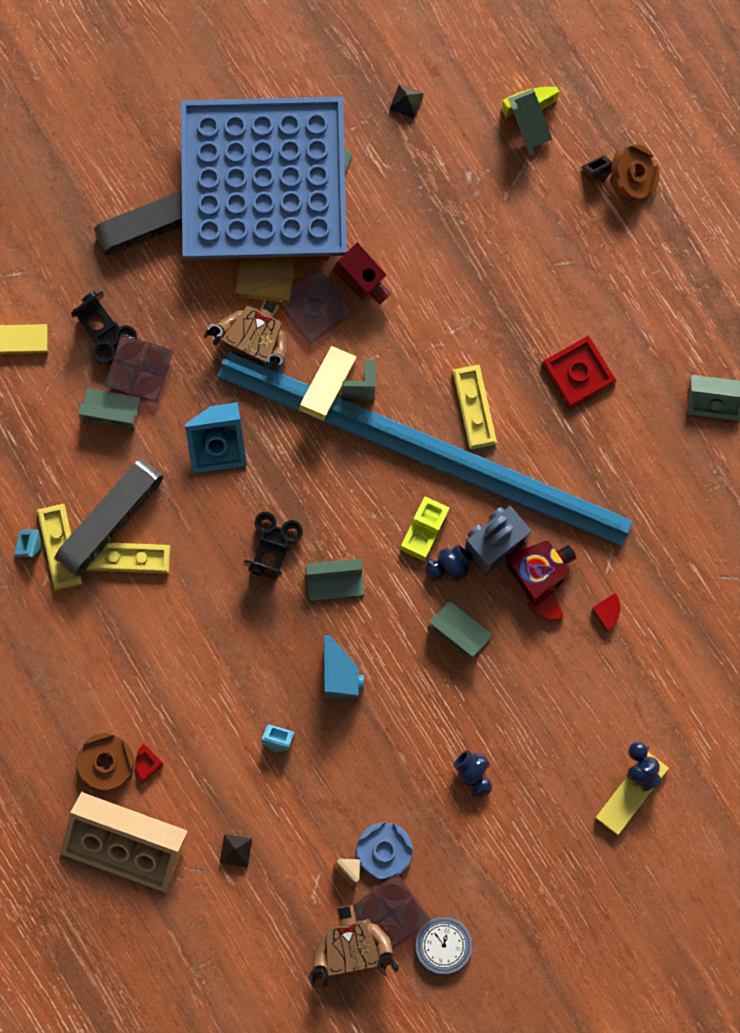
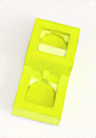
(545, 96)
(424, 528)

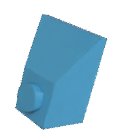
(216, 439)
(340, 673)

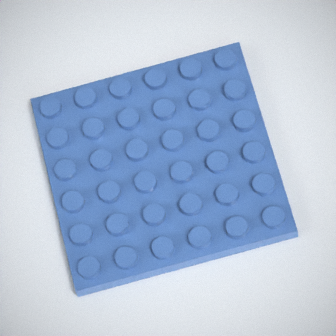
(263, 178)

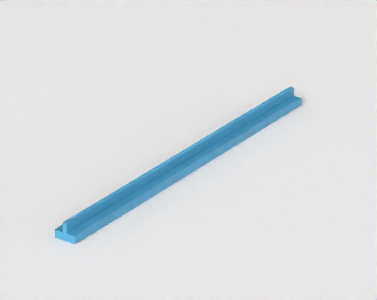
(432, 452)

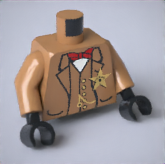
(253, 335)
(351, 948)

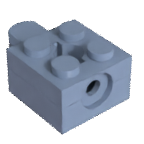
(497, 539)

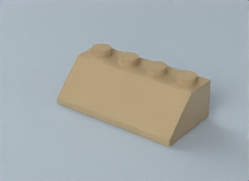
(123, 842)

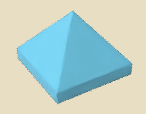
(28, 543)
(277, 738)

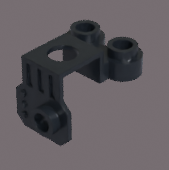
(108, 335)
(275, 541)

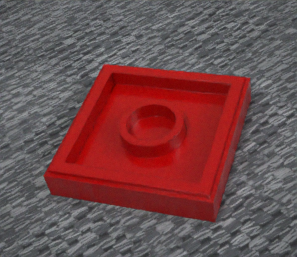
(579, 372)

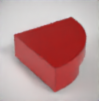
(547, 609)
(608, 611)
(146, 763)

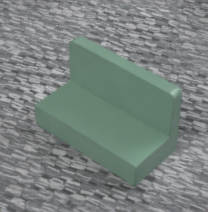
(530, 119)
(361, 389)
(714, 397)
(109, 409)
(335, 579)
(460, 630)

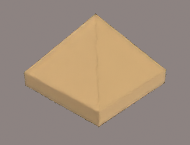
(348, 869)

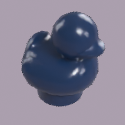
(453, 560)
(646, 770)
(470, 772)

